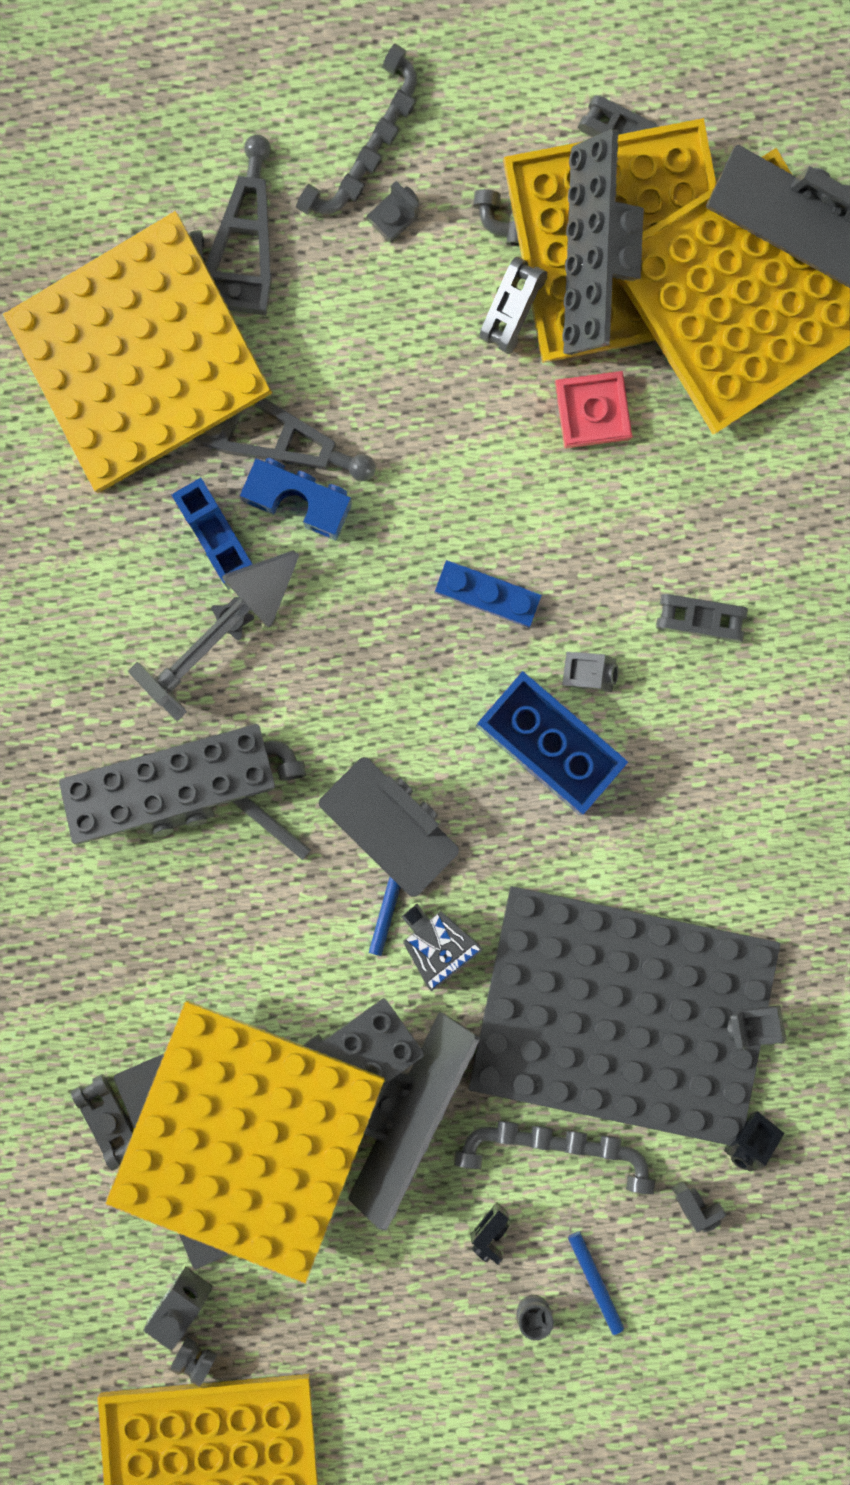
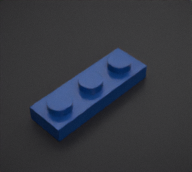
(487, 594)

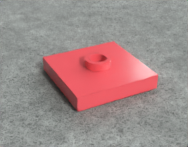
(593, 409)

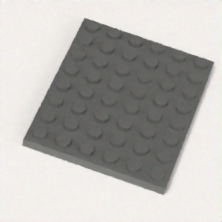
(621, 1016)

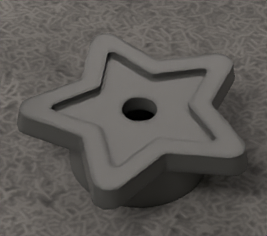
(236, 630)

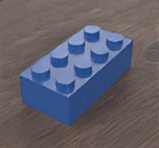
(551, 743)

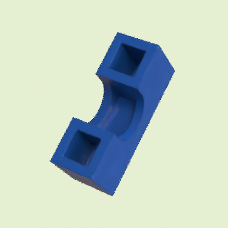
(271, 484)
(211, 528)

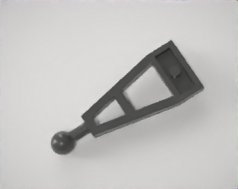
(241, 291)
(219, 438)

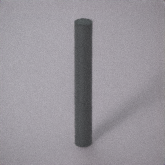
(273, 827)

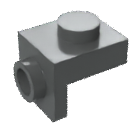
(757, 1027)

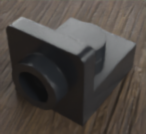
(754, 1143)
(490, 1227)

